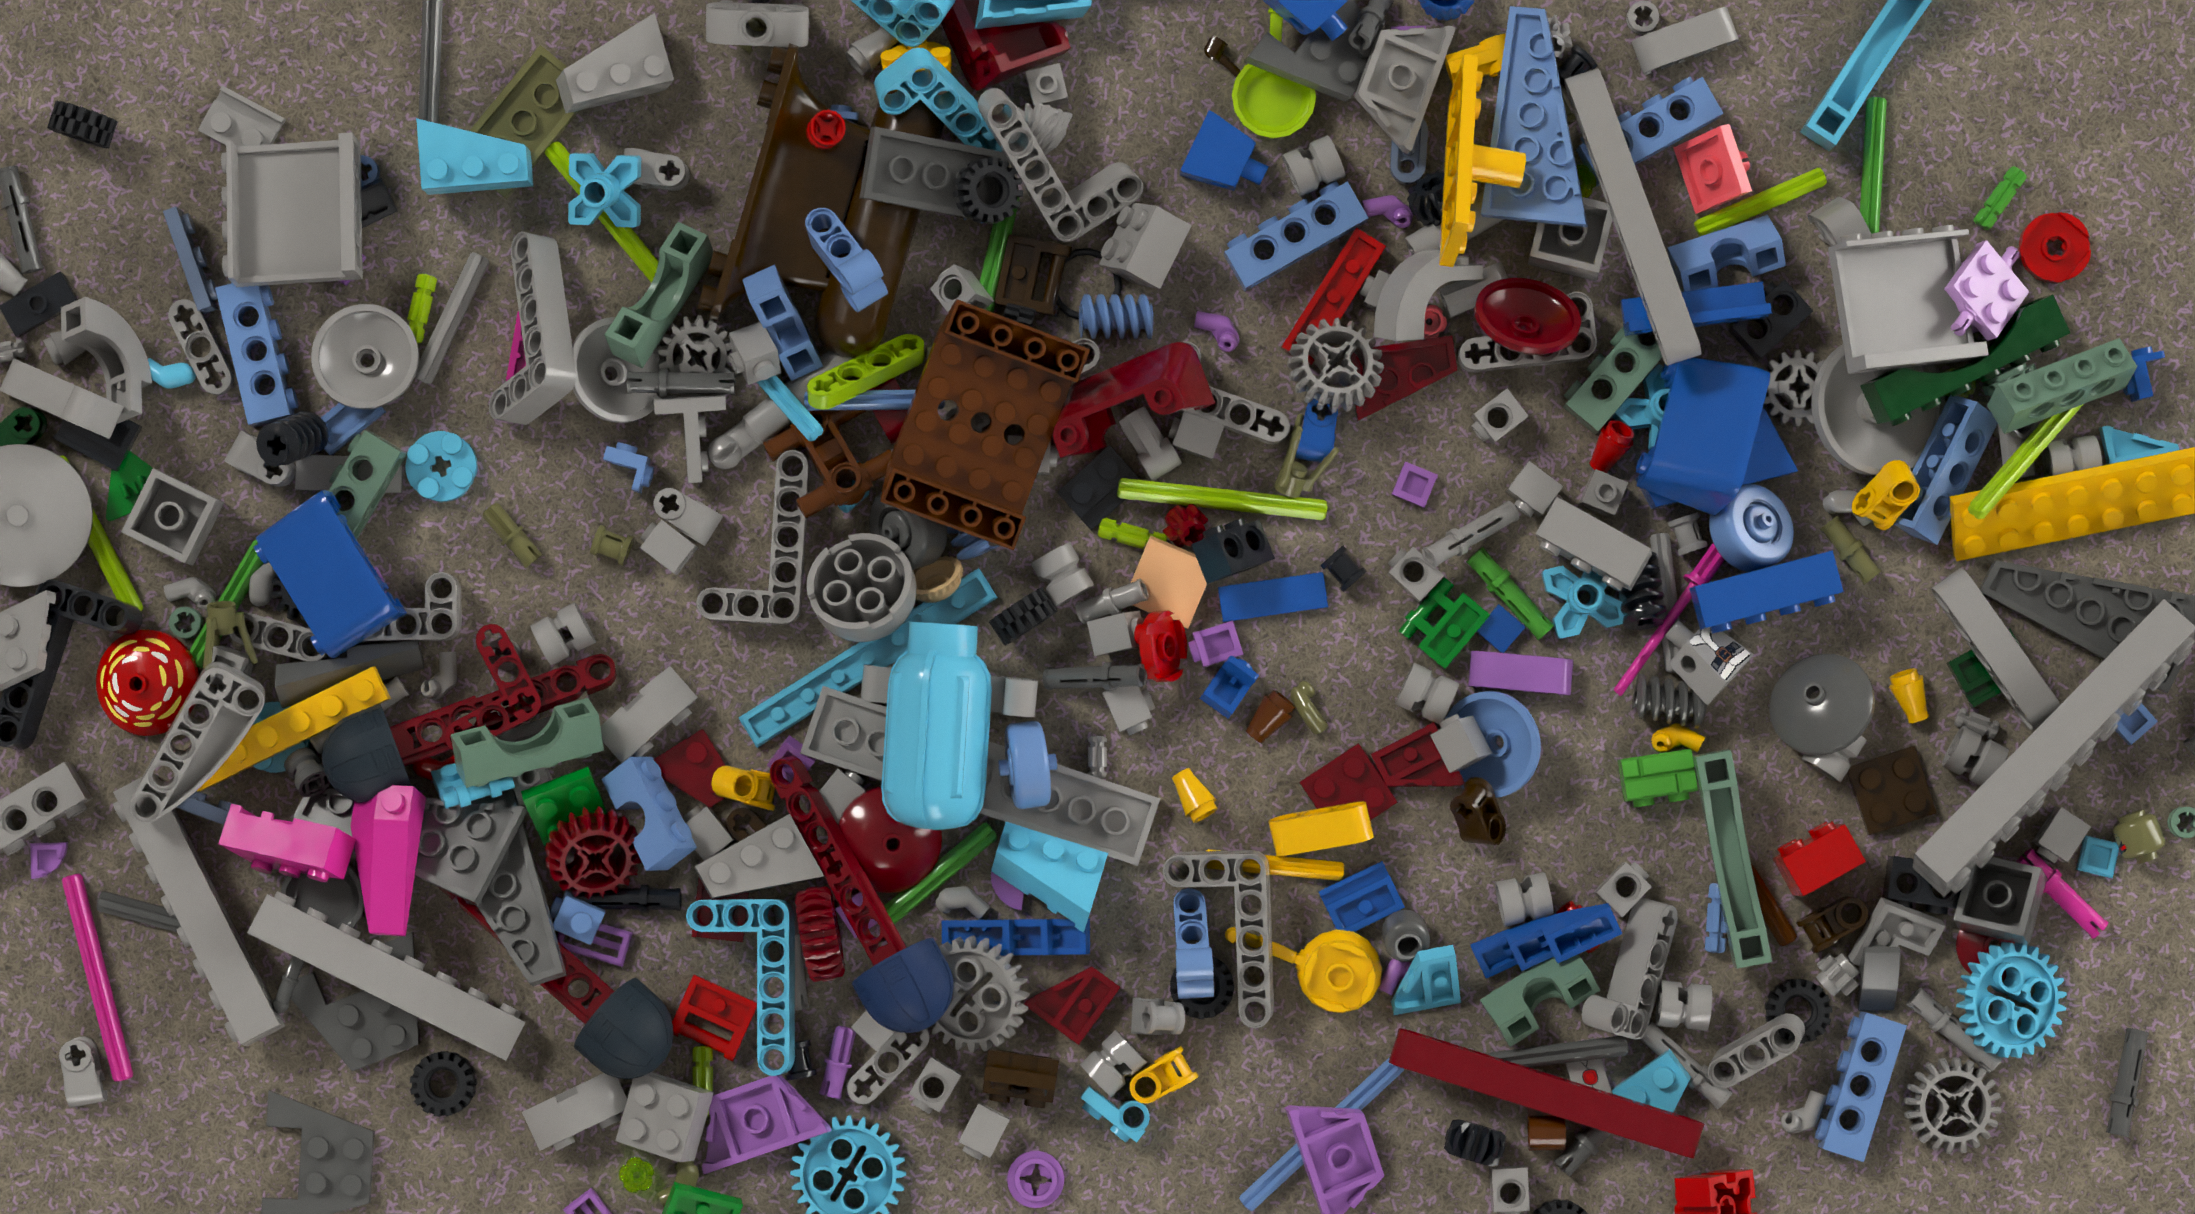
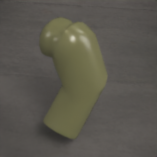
(1308, 712)
(686, 1174)

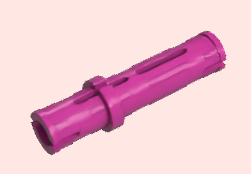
(2066, 896)

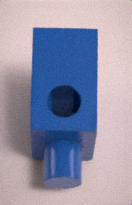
(1310, 14)
(1222, 155)

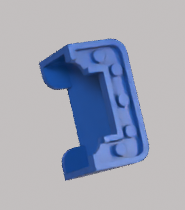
(1704, 433)
(328, 575)

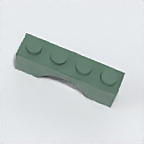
(680, 267)
(569, 734)

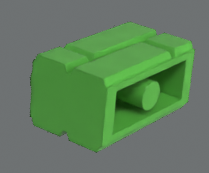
(1657, 776)

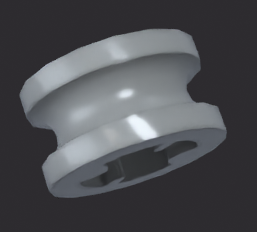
(1653, 17)

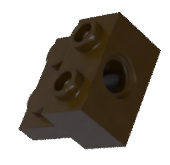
(1037, 1076)

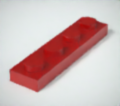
(1339, 285)

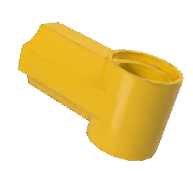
(1489, 57)

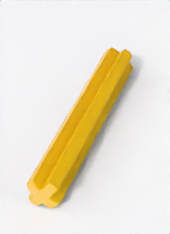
(1291, 867)

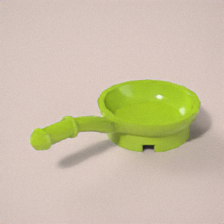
(1269, 102)

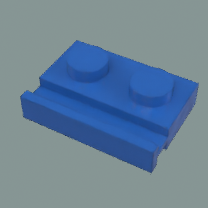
(1361, 898)

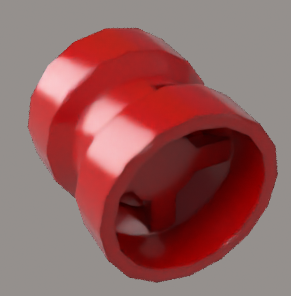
(830, 125)

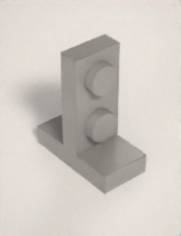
(693, 425)

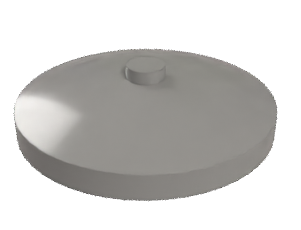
(1849, 427)
(42, 515)

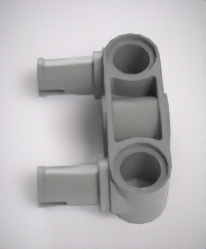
(729, 24)

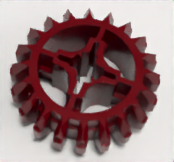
(594, 840)
(820, 934)

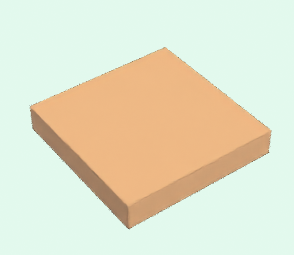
(1171, 580)

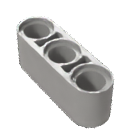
(1684, 39)
(263, 634)
(1745, 1062)

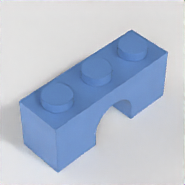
(1748, 244)
(783, 322)
(665, 834)

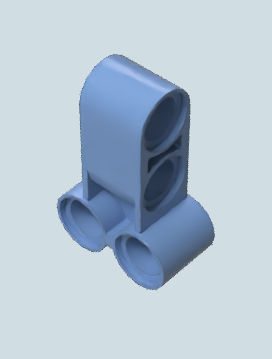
(857, 271)
(1193, 961)

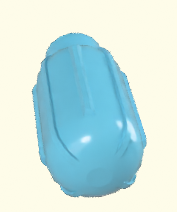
(937, 729)

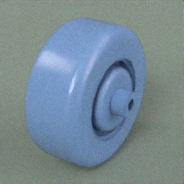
(1752, 529)
(1027, 764)

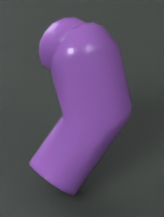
(1391, 208)
(1221, 328)
(1393, 973)

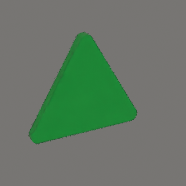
(126, 486)

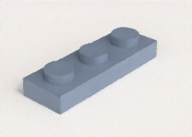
(191, 259)

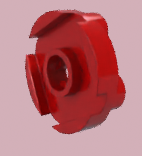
(2074, 246)
(1161, 646)

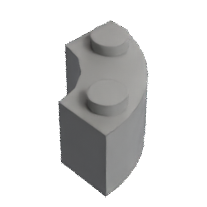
(647, 715)
(576, 1110)

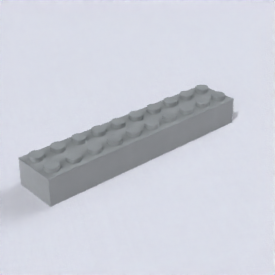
(2054, 748)

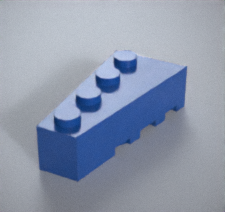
(1767, 461)
(1767, 590)

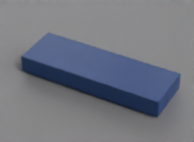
(1272, 597)

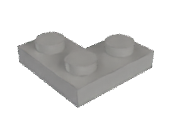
(1898, 925)

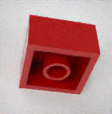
(1818, 859)

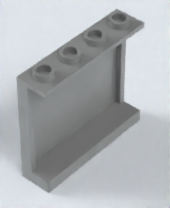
(293, 212)
(1896, 300)

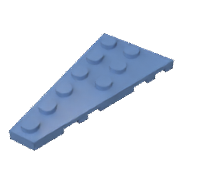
(1534, 121)

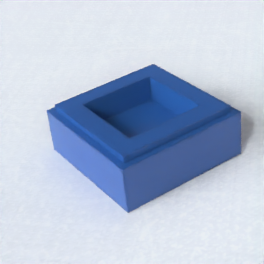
(1500, 629)

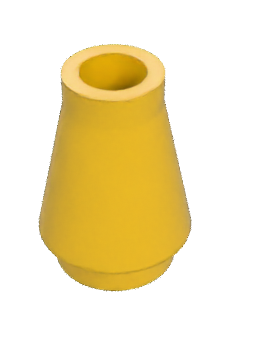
(1910, 693)
(1194, 796)

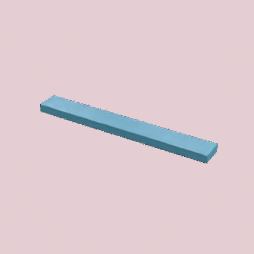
(846, 669)

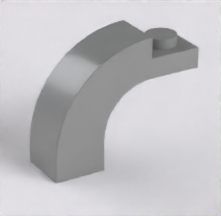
(1409, 289)
(113, 346)

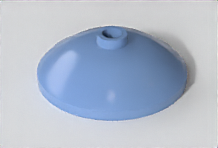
(1505, 717)

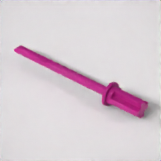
(1700, 575)

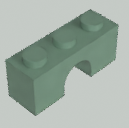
(1514, 1003)

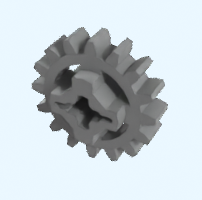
(706, 344)
(1796, 371)

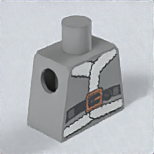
(1706, 659)

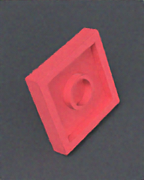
(1713, 168)

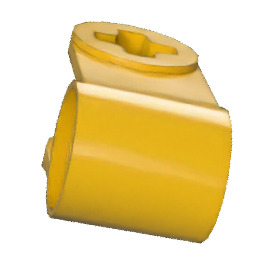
(1887, 495)
(743, 785)
(1164, 1075)

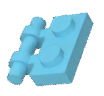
(454, 792)

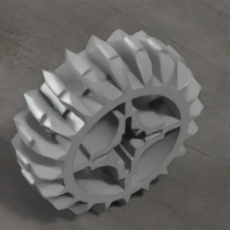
(1326, 355)
(1964, 1093)

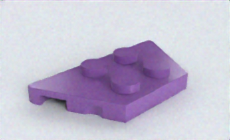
(758, 1121)
(1336, 1154)

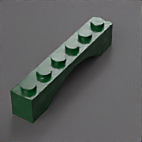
(1904, 390)

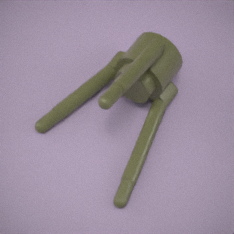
(1292, 475)
(221, 621)

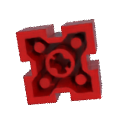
(1715, 1192)

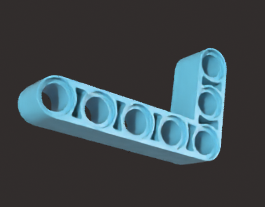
(766, 969)

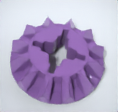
(1023, 1191)

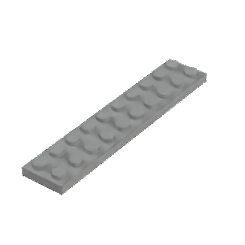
(1081, 806)

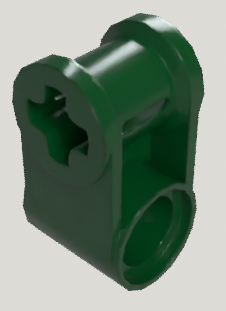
(11, 427)

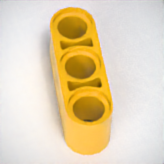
(1321, 828)

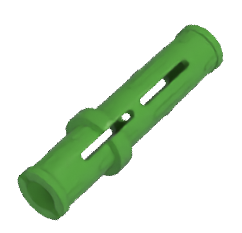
(1505, 588)

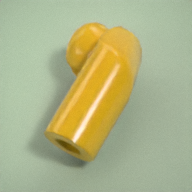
(1674, 736)

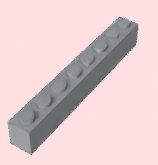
(202, 920)
(386, 976)

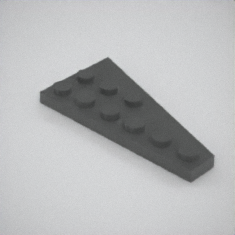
(2080, 608)
(456, 844)
(518, 907)

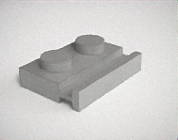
(240, 120)

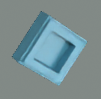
(2098, 856)

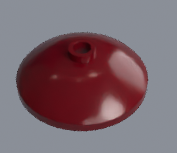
(1527, 316)
(869, 827)

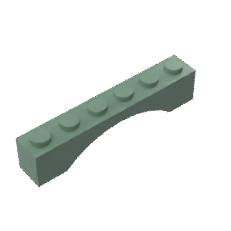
(1731, 858)

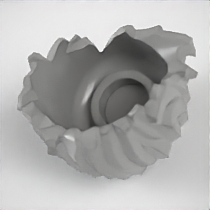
(1046, 125)

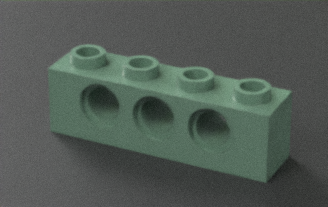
(2061, 386)
(1596, 412)
(368, 493)

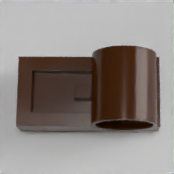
(1545, 1131)

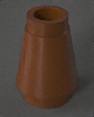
(1270, 716)

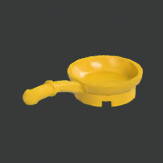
(1334, 969)

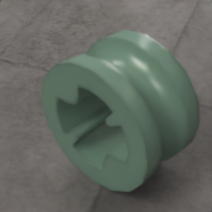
(175, 619)
(2173, 820)

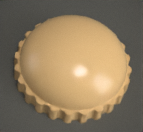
(938, 579)

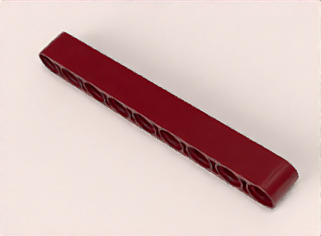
(1546, 1093)

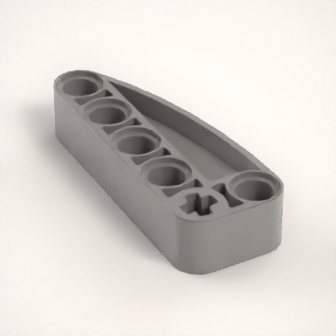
(211, 740)

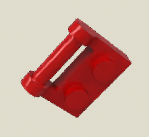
(718, 1006)

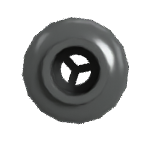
(1405, 935)

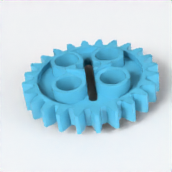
(2023, 969)
(820, 1156)

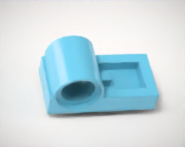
(1099, 1106)

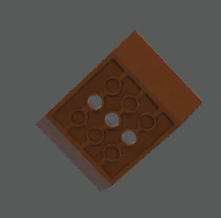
(968, 475)

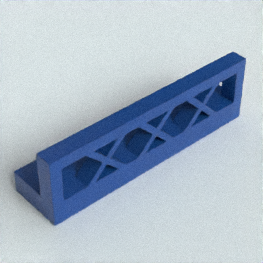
(1705, 307)

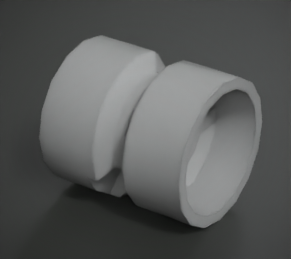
(1313, 165)
(2063, 457)
(1062, 574)
(552, 640)
(1427, 693)
(1987, 758)
(1835, 764)
(1524, 899)
(1683, 1005)
(1113, 1063)

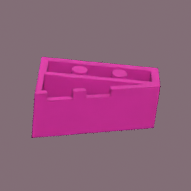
(287, 845)

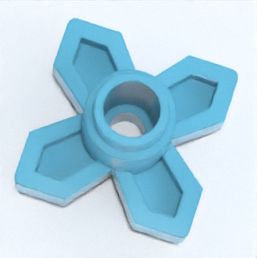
(591, 202)
(1646, 412)
(1573, 614)

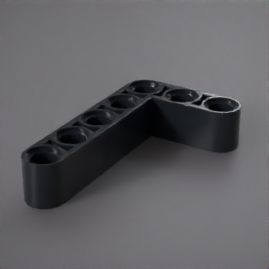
(61, 617)

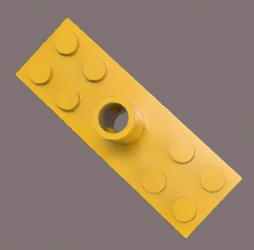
(1469, 162)

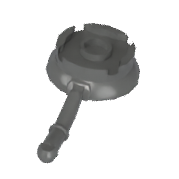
(337, 899)

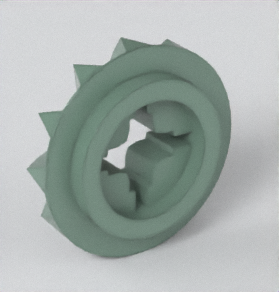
(2007, 374)

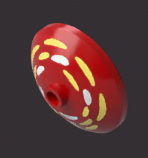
(166, 677)

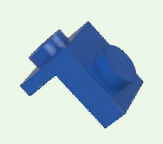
(2139, 384)
(1229, 686)

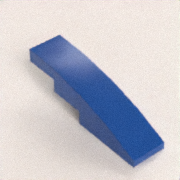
(1023, 935)
(1547, 937)

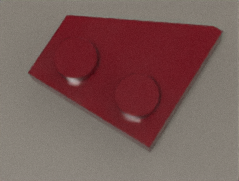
(1415, 762)
(692, 766)
(1075, 1002)

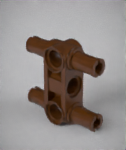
(832, 461)

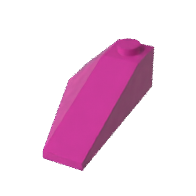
(386, 855)

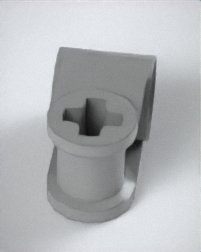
(653, 169)
(246, 458)
(692, 516)
(1156, 1017)
(84, 1075)

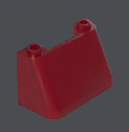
(999, 52)
(1166, 376)

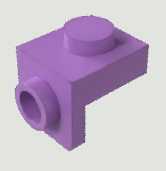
(1215, 644)

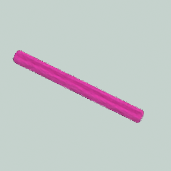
(97, 977)

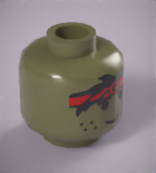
(2139, 836)

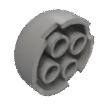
(862, 587)

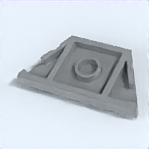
(1402, 79)
(24, 639)

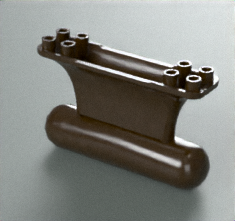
(795, 180)

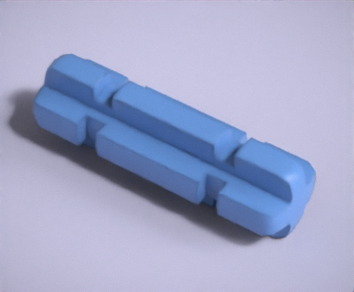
(1715, 923)

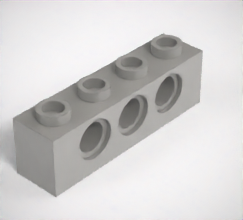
(71, 801)

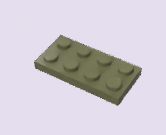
(528, 108)

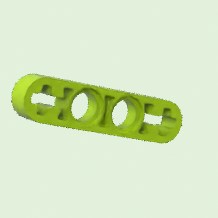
(832, 389)

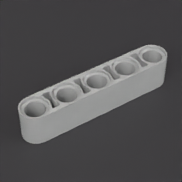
(1995, 648)

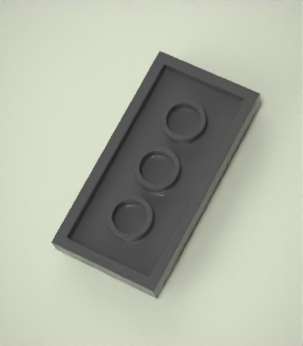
(921, 171)

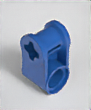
(1317, 435)

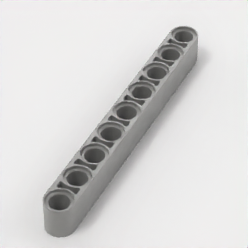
(1632, 217)

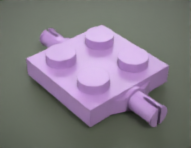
(1986, 290)

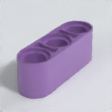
(1520, 672)

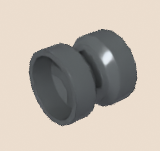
(306, 770)

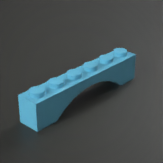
(1862, 71)

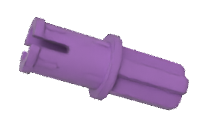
(838, 1062)

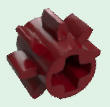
(1185, 525)

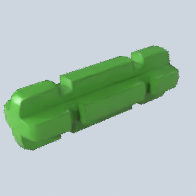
(2000, 198)

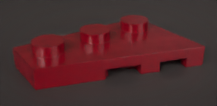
(1407, 370)

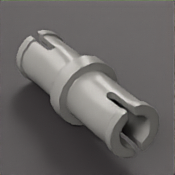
(1112, 601)

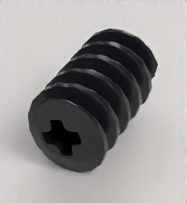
(292, 438)
(1639, 603)

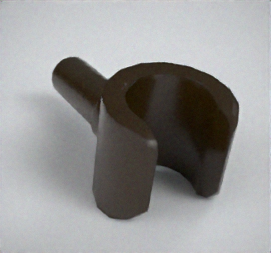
(1214, 50)

